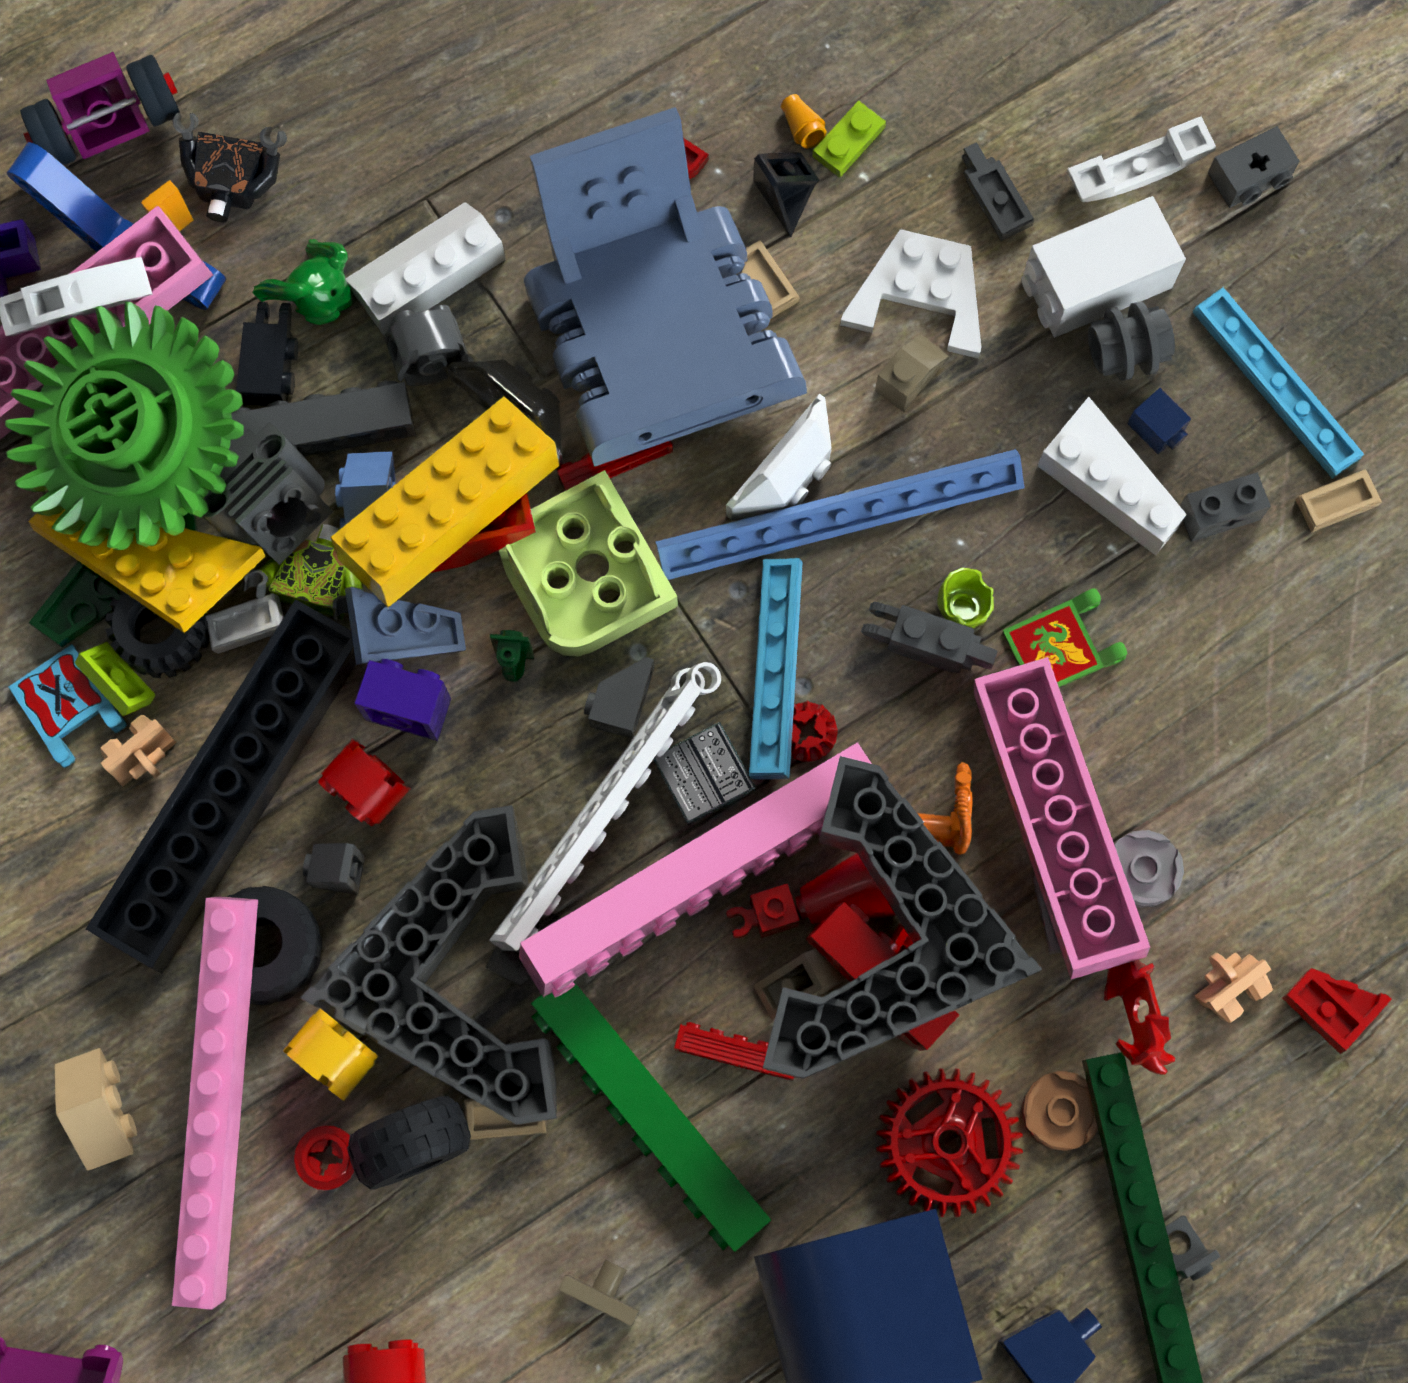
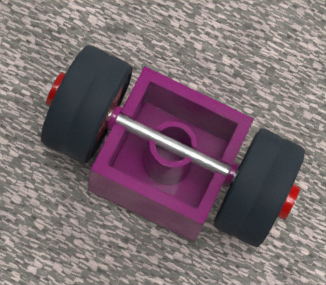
(100, 107)

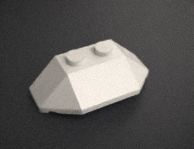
(788, 468)

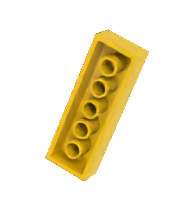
(445, 501)

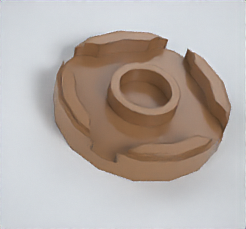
(1059, 1111)

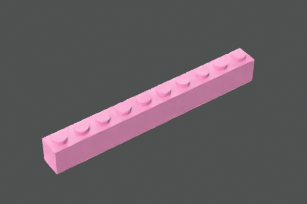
(215, 1102)

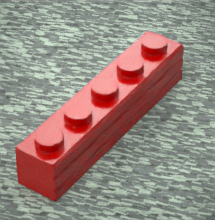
(572, 473)
(724, 1049)

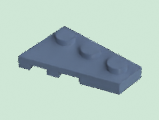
(401, 629)

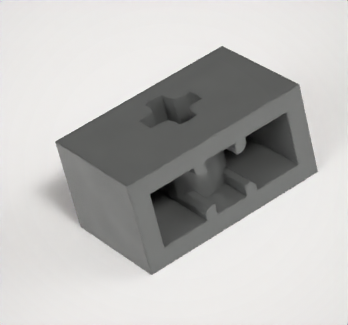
(1253, 167)
(1224, 506)

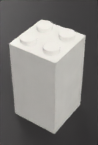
(1102, 266)

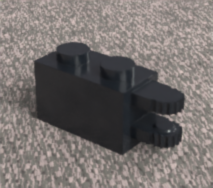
(267, 358)

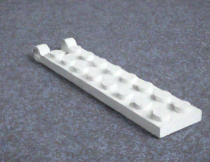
(606, 803)

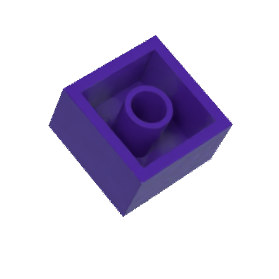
(403, 699)

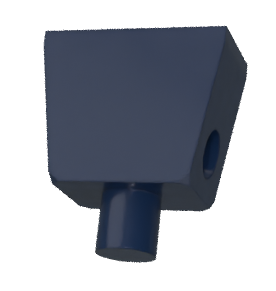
(1053, 1347)

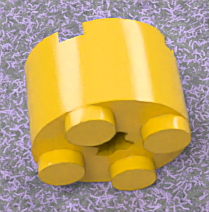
(331, 1054)

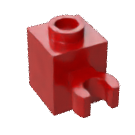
(771, 911)

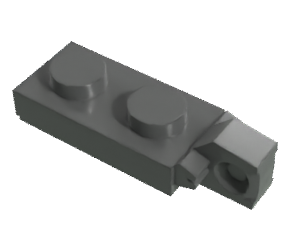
(995, 193)

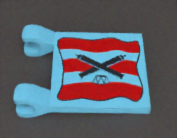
(62, 699)

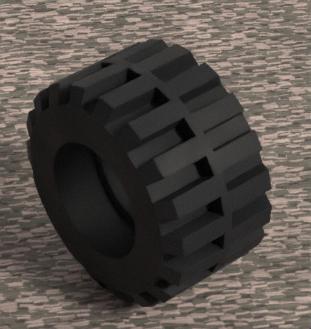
(152, 658)

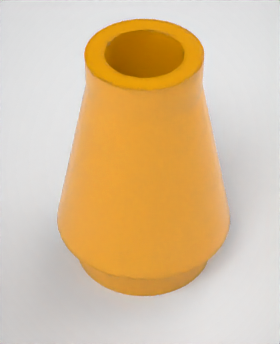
(805, 125)

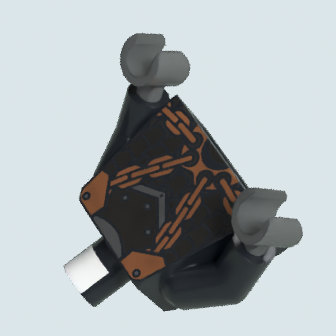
(228, 169)

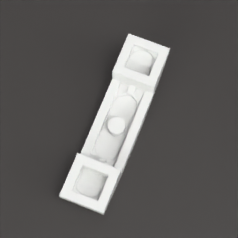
(1143, 164)

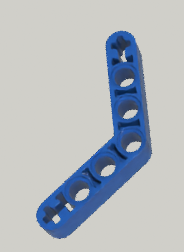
(84, 210)

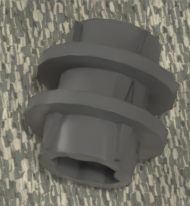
(1124, 342)

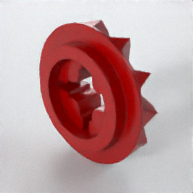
(825, 726)
(311, 1169)

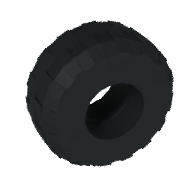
(299, 950)
(408, 1142)

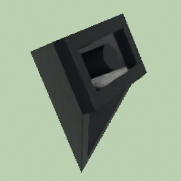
(785, 184)

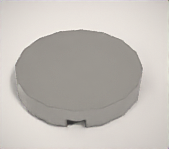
(1150, 866)

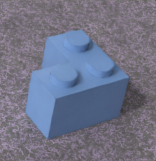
(363, 482)

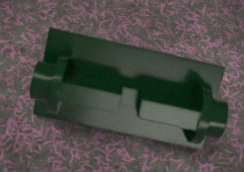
(511, 653)

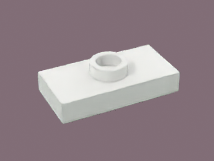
(244, 623)

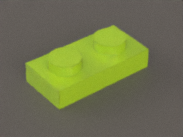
(849, 139)
(115, 679)

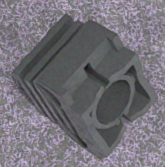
(268, 495)

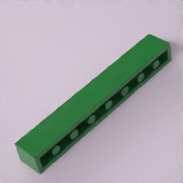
(652, 1115)

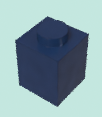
(1160, 422)

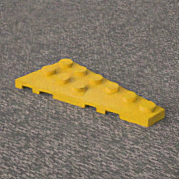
(173, 578)

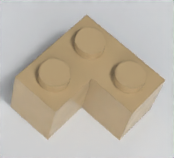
(91, 1109)

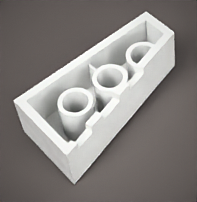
(1111, 478)

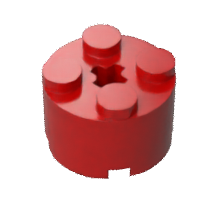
(363, 782)
(398, 1364)

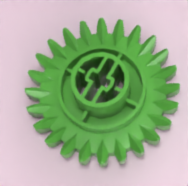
(128, 428)

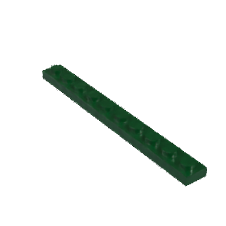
(1141, 1220)

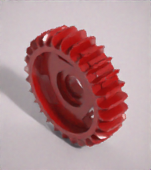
(918, 1144)

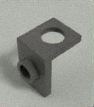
(1197, 1259)

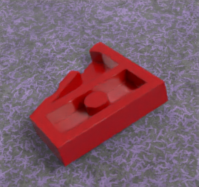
(1334, 1007)

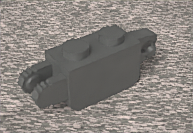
(930, 639)

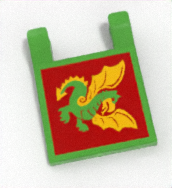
(1063, 640)

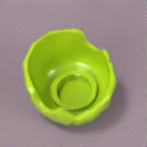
(965, 598)

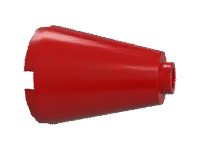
(845, 883)

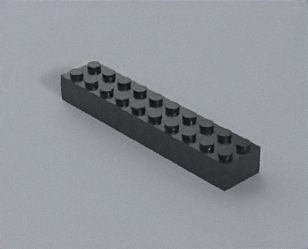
(226, 788)

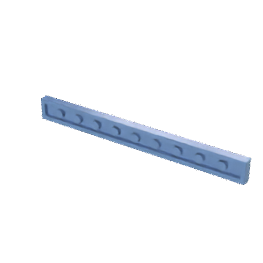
(840, 514)

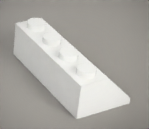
(428, 266)

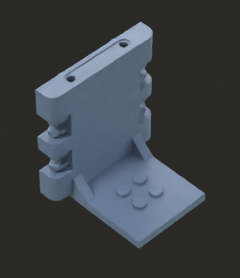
(649, 294)

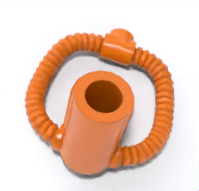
(954, 829)

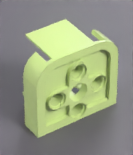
(574, 616)

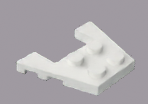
(924, 275)

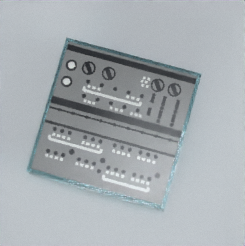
(704, 773)

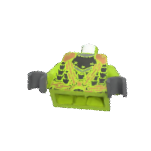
(308, 575)

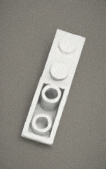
(73, 295)

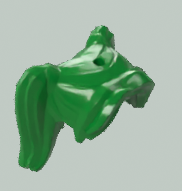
(312, 284)

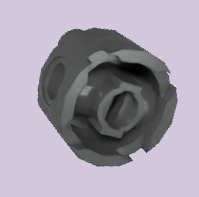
(425, 345)

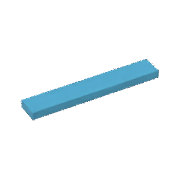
(1278, 383)
(776, 669)

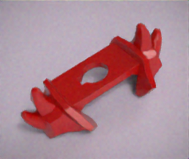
(1133, 984)

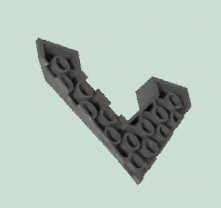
(958, 940)
(383, 975)

